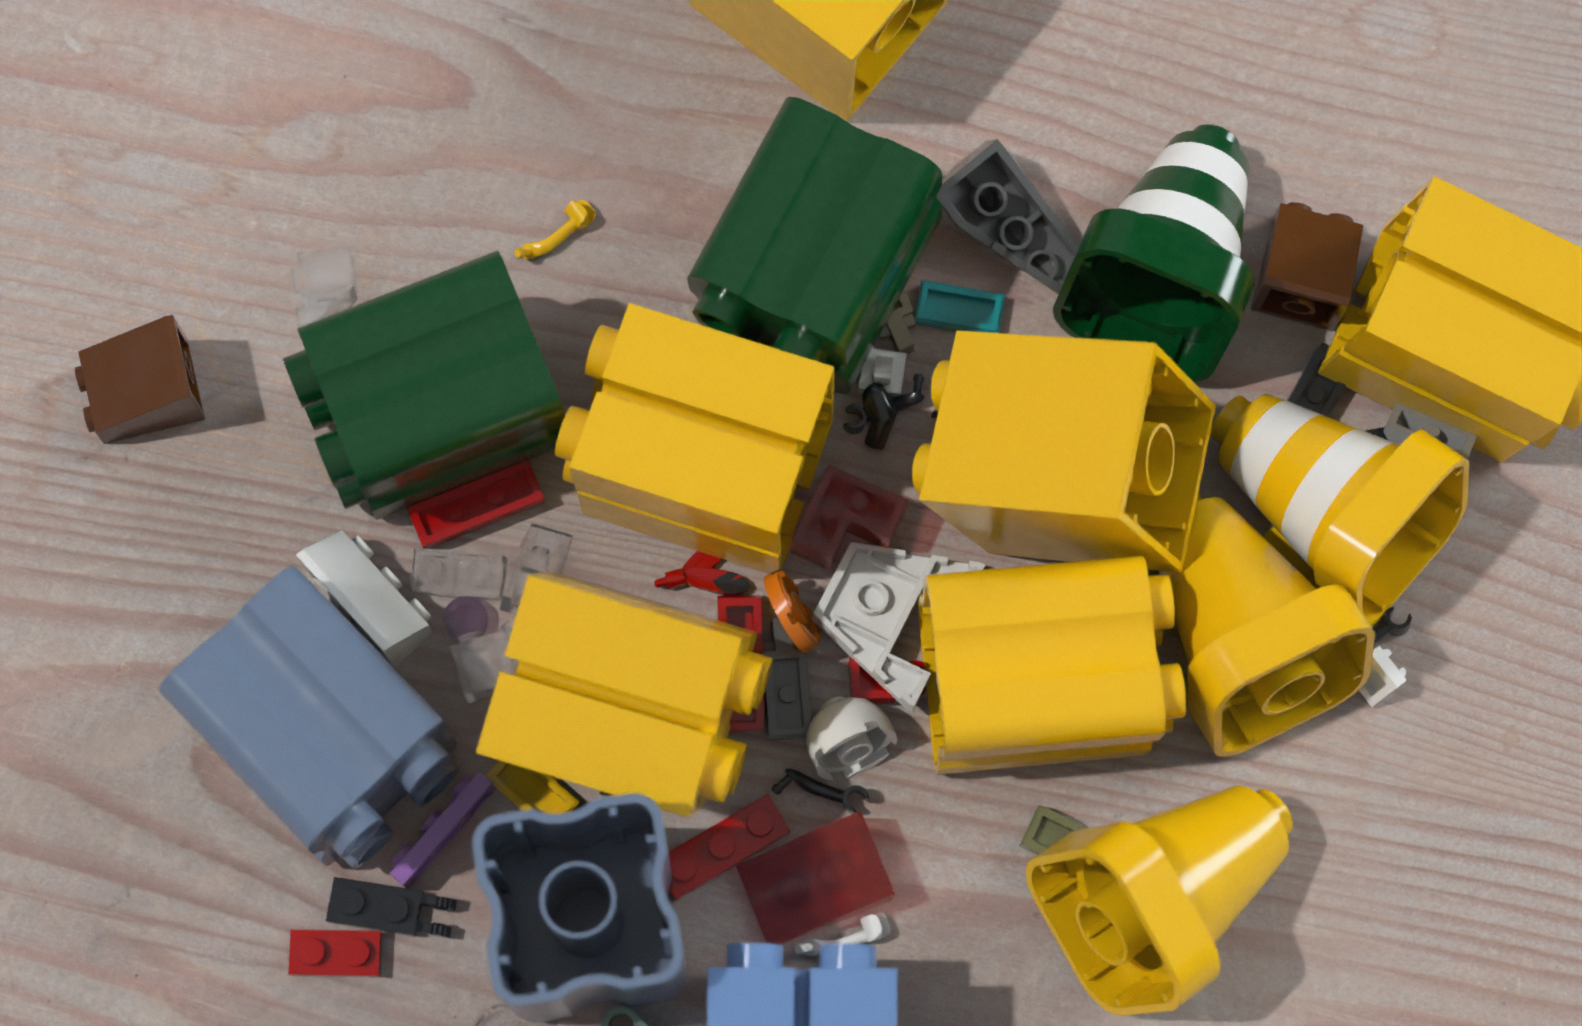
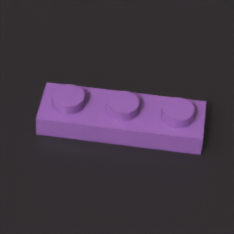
(441, 829)

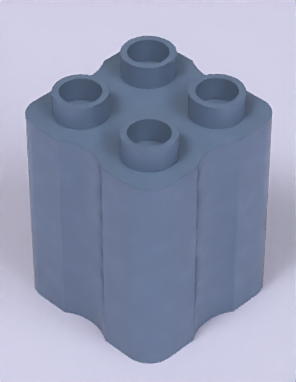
(313, 719)
(580, 907)

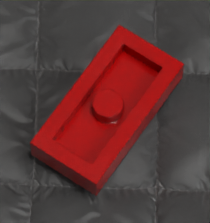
(335, 953)

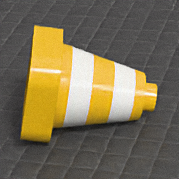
(1344, 497)

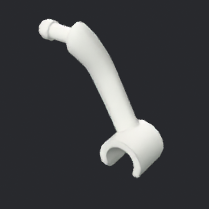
(874, 928)

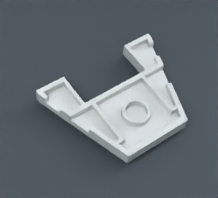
(870, 605)

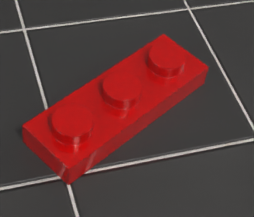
(476, 504)
(725, 845)

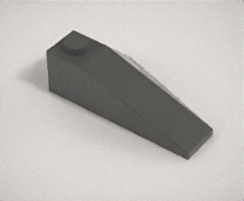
(1006, 213)

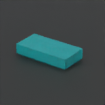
(958, 308)

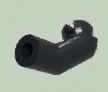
(881, 414)

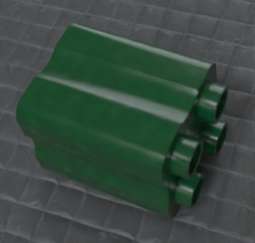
(818, 240)
(426, 387)

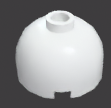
(848, 737)

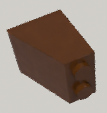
(1308, 266)
(139, 382)

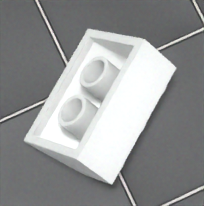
(367, 595)

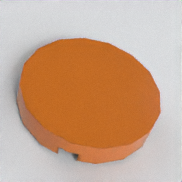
(790, 610)

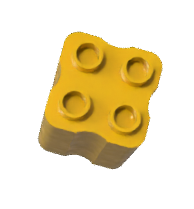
(1047, 664)

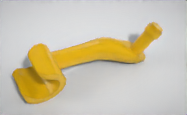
(580, 216)

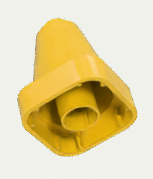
(1260, 635)
(1155, 895)

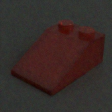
(816, 880)

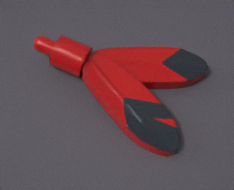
(701, 574)

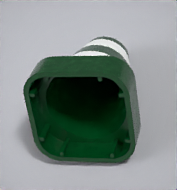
(1168, 257)

